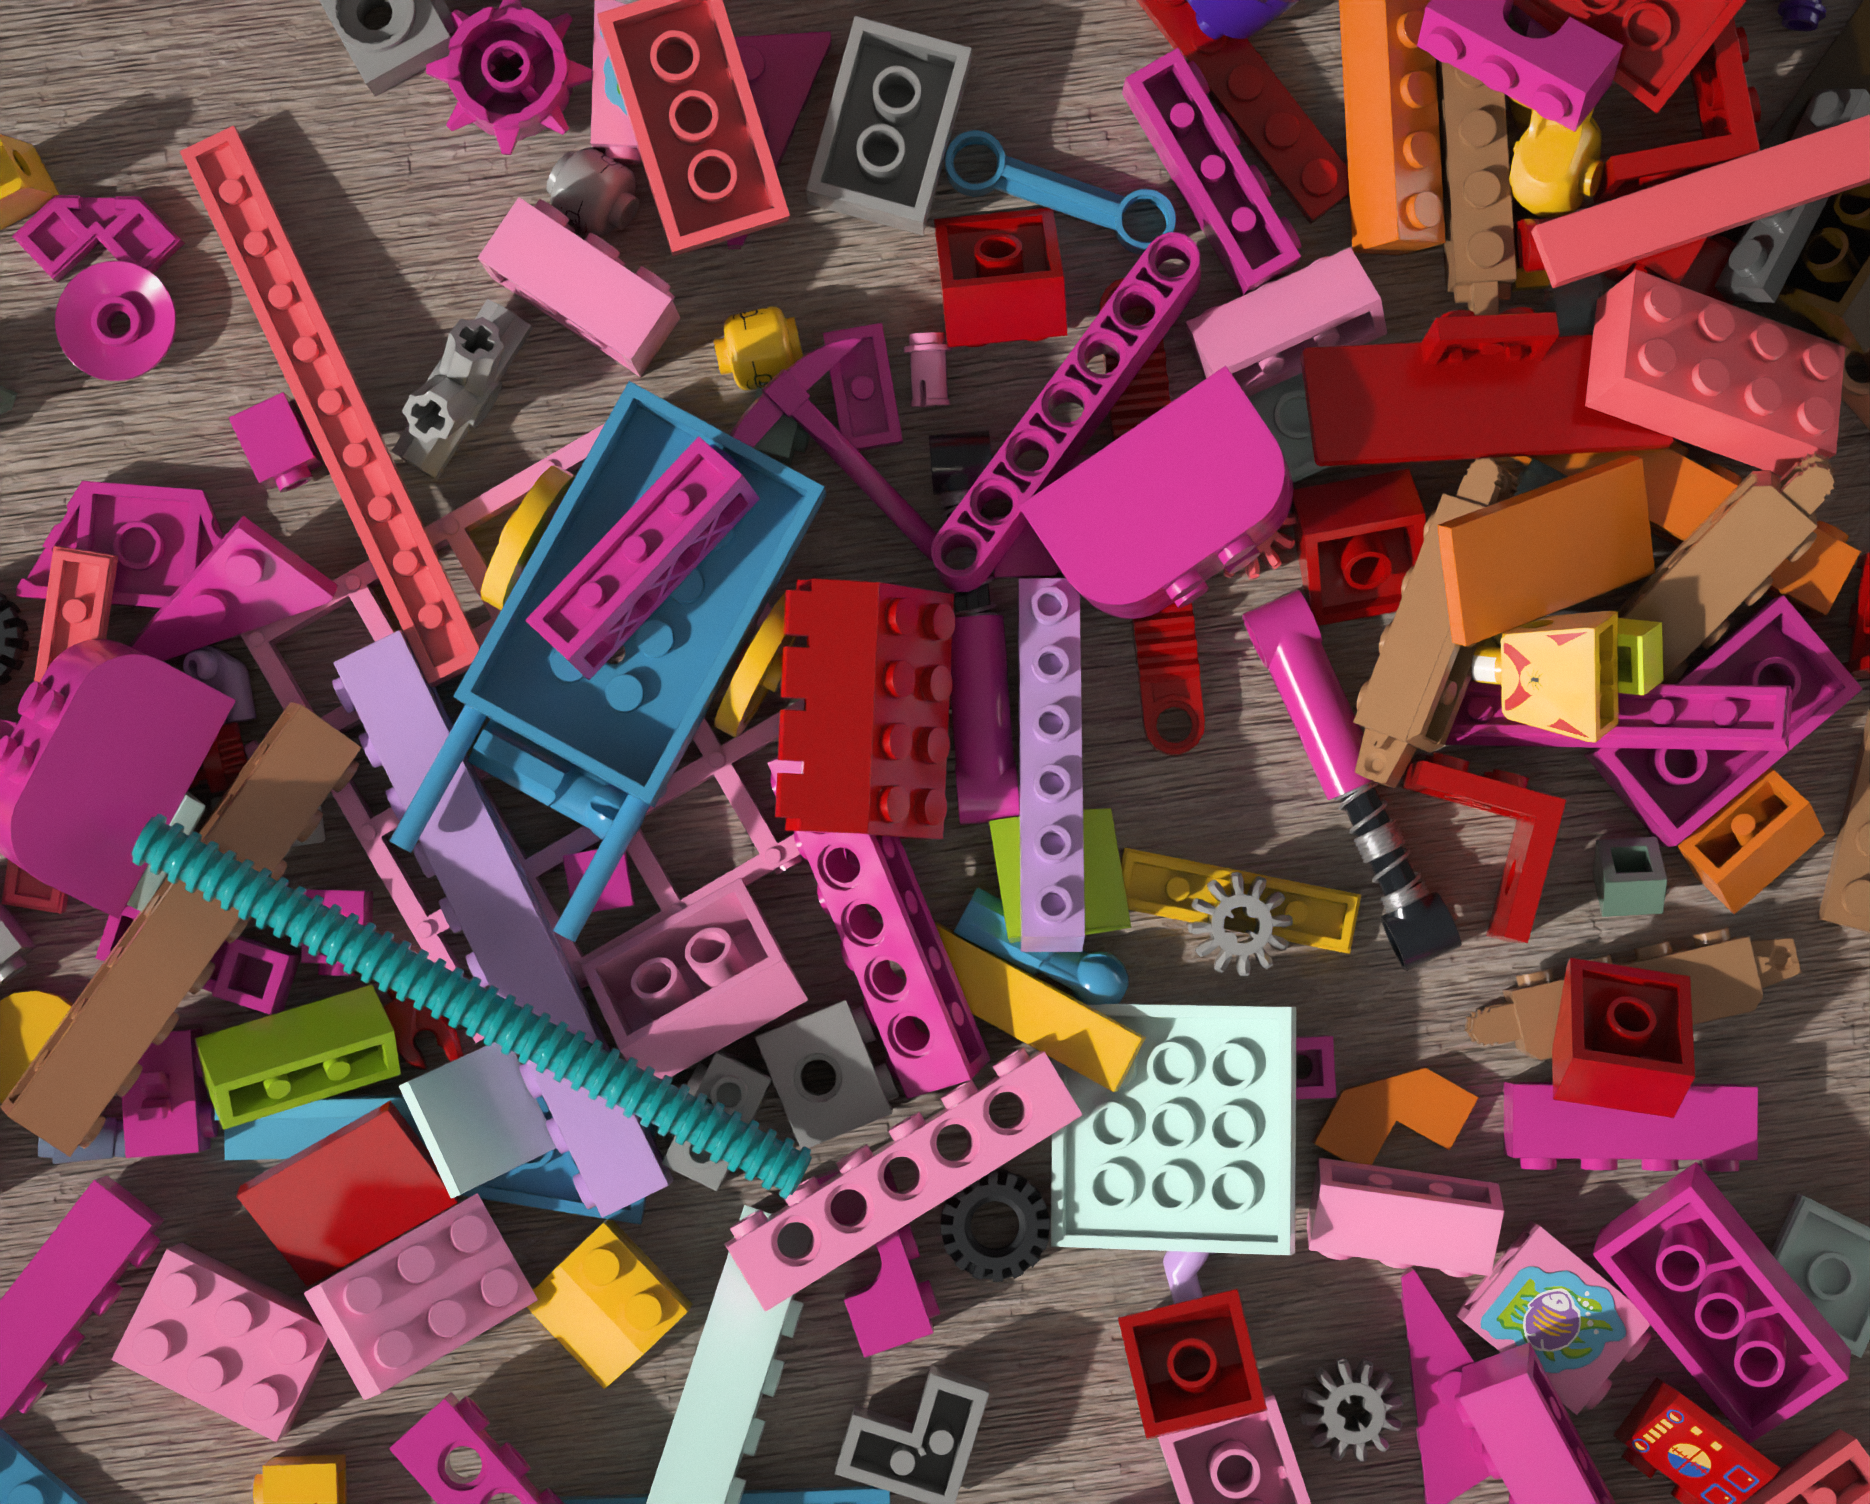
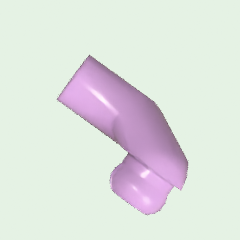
(226, 675)
(1182, 1272)

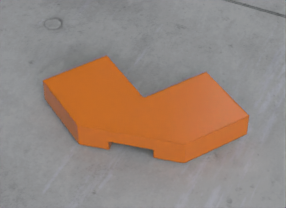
(1414, 1098)

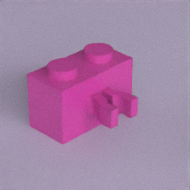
(168, 1102)

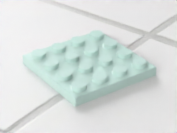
(1192, 1141)

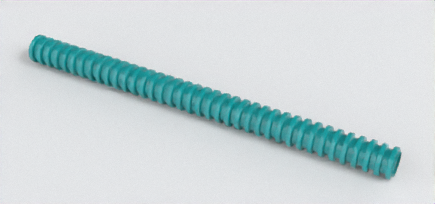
(470, 1005)

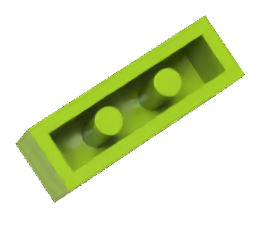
(298, 1056)

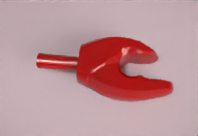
(409, 1021)

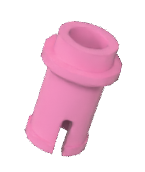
(928, 369)

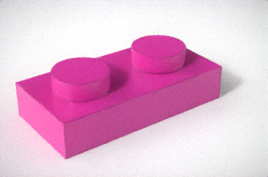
(865, 390)

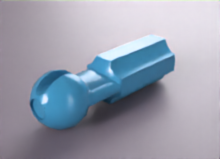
(548, 778)
(1092, 977)

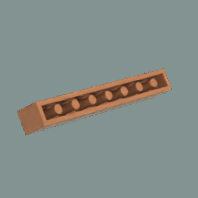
(177, 935)

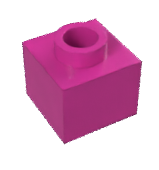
(1321, 1079)

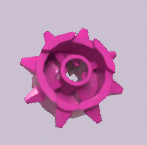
(513, 38)

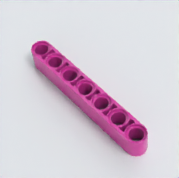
(1075, 384)

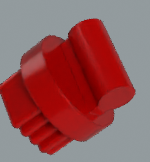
(223, 760)

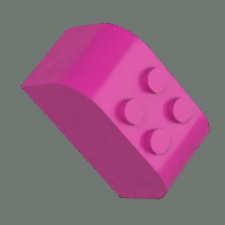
(1167, 503)
(96, 758)

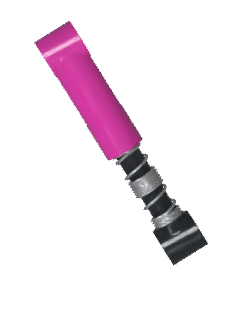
(1293, 652)
(978, 655)

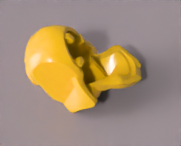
(1554, 164)

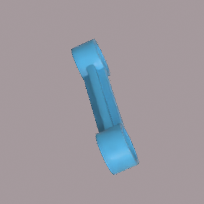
(1055, 190)

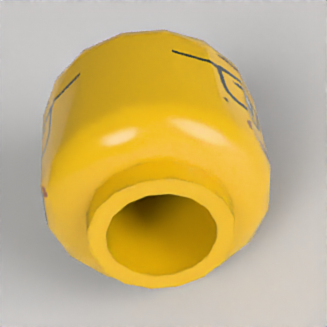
(757, 346)

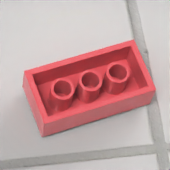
(693, 120)
(1714, 374)

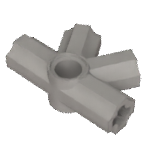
(460, 387)

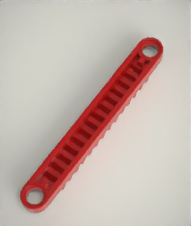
(1166, 640)

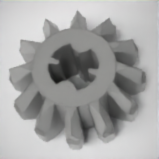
(1251, 907)
(1369, 1396)

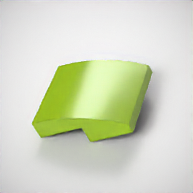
(1103, 878)

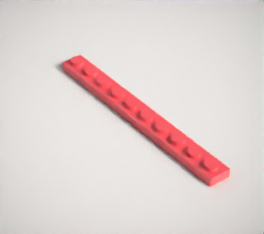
(333, 406)

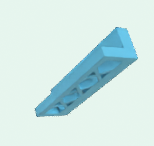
(300, 1127)

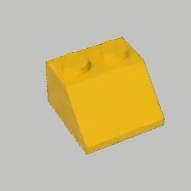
(608, 1303)

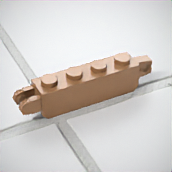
(1475, 191)
(1731, 558)
(1419, 669)
(1723, 973)

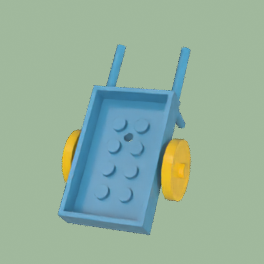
(644, 711)

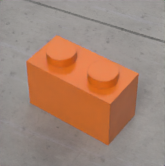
(1751, 840)

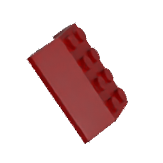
(872, 709)

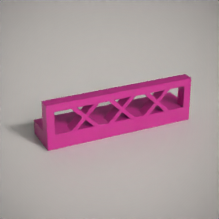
(643, 558)

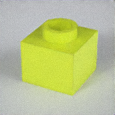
(1643, 666)

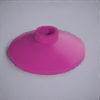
(93, 302)

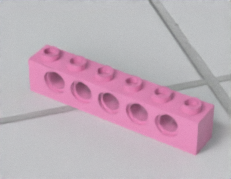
(1043, 1111)

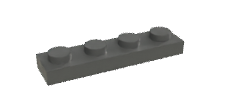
(1773, 244)

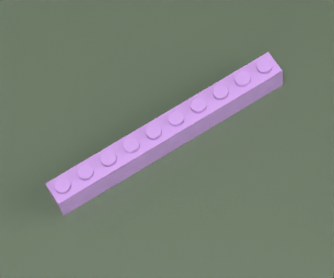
(496, 911)

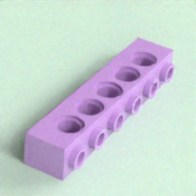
(1050, 766)

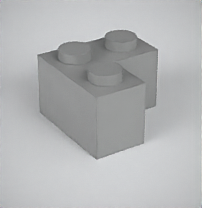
(919, 1457)

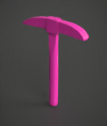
(788, 396)

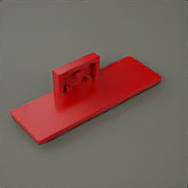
(1462, 394)

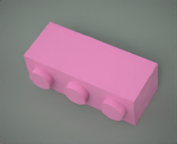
(1269, 328)
(1404, 1218)

